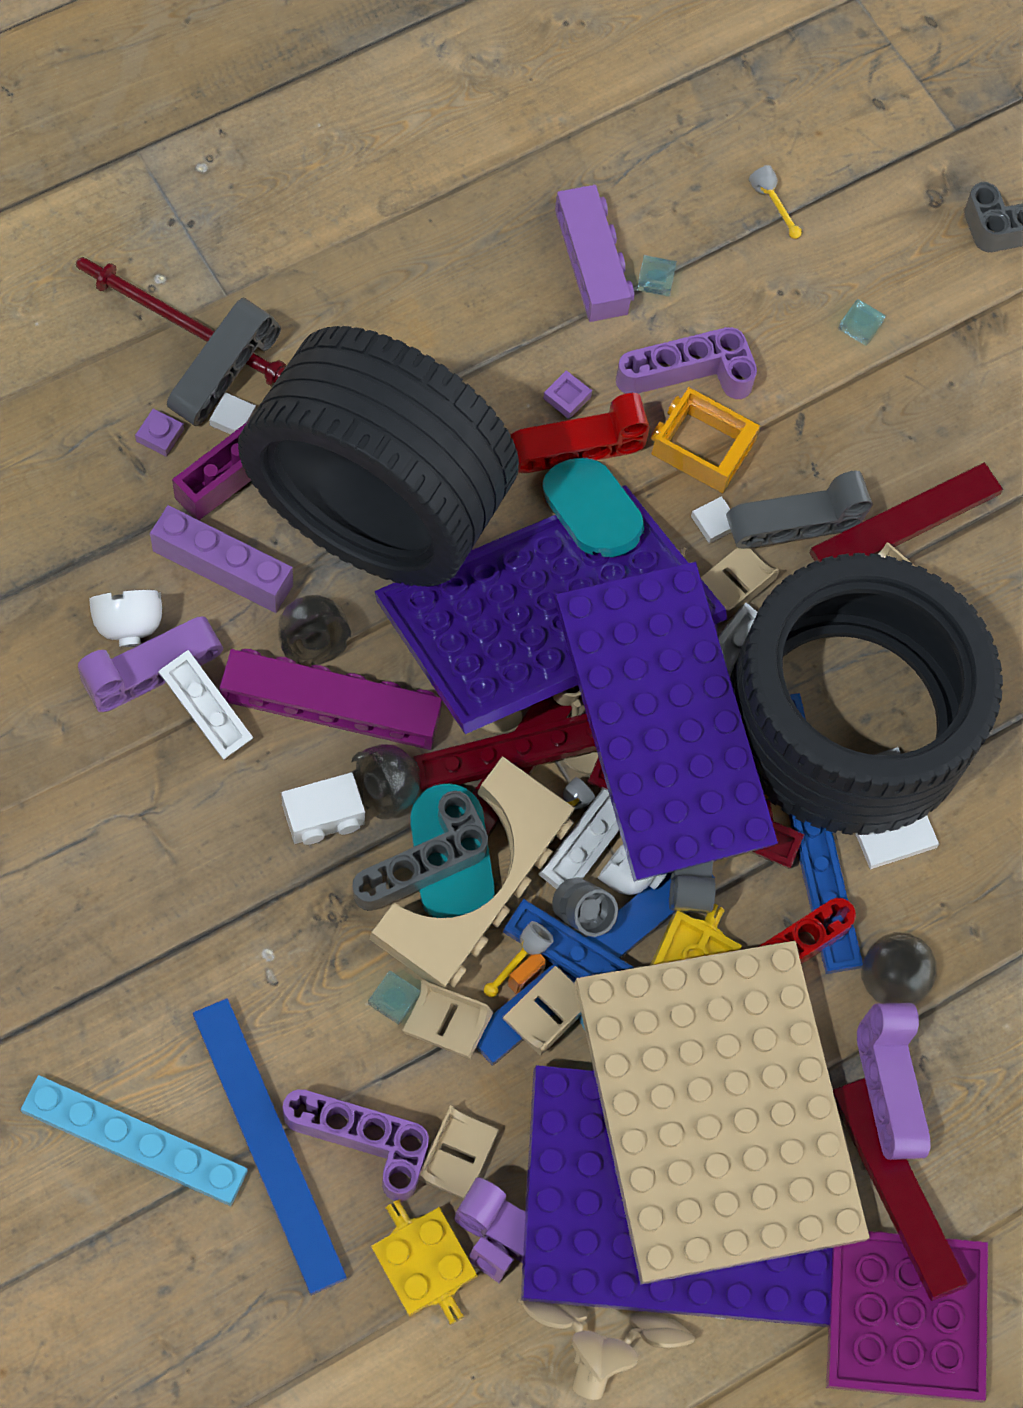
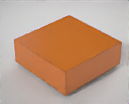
(526, 972)

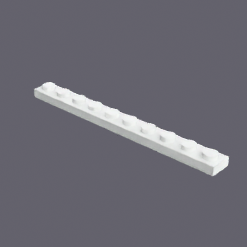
(599, 823)

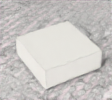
(231, 413)
(712, 519)

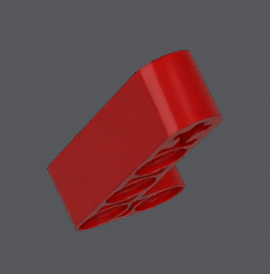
(592, 437)
(814, 923)

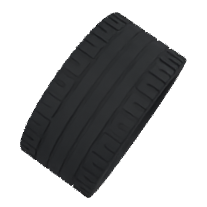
(379, 455)
(909, 616)

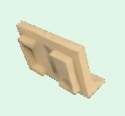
(747, 570)
(432, 1012)
(533, 1022)
(465, 1136)

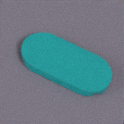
(593, 507)
(463, 890)

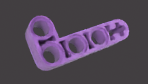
(641, 370)
(136, 671)
(892, 1081)
(353, 1137)
(492, 1217)

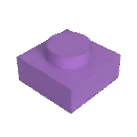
(567, 394)
(159, 432)
(491, 1258)

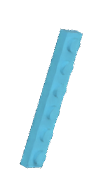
(134, 1140)

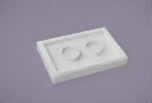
(900, 843)

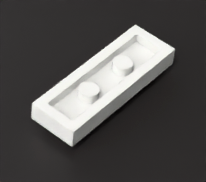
(205, 704)

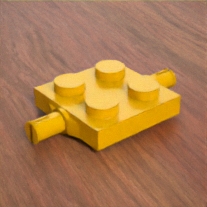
(693, 938)
(424, 1261)

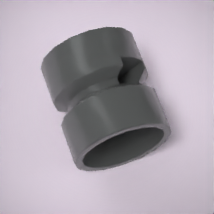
(585, 907)

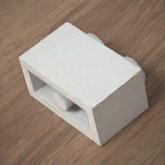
(323, 809)

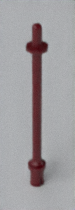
(107, 277)

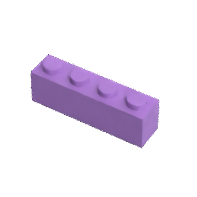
(593, 253)
(222, 559)

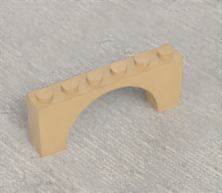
(441, 945)

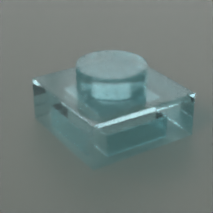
(656, 275)
(862, 322)
(394, 997)

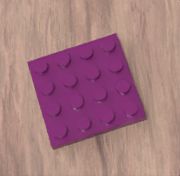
(892, 1336)

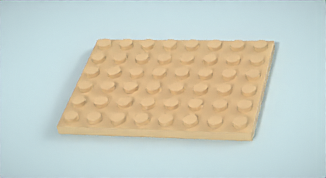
(719, 1112)

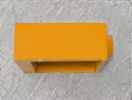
(716, 416)

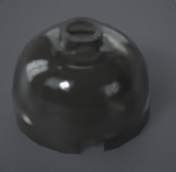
(313, 629)
(386, 779)
(899, 969)

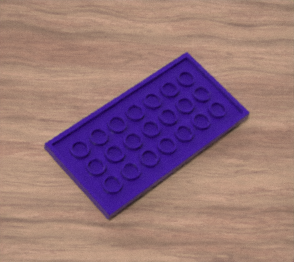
(665, 721)

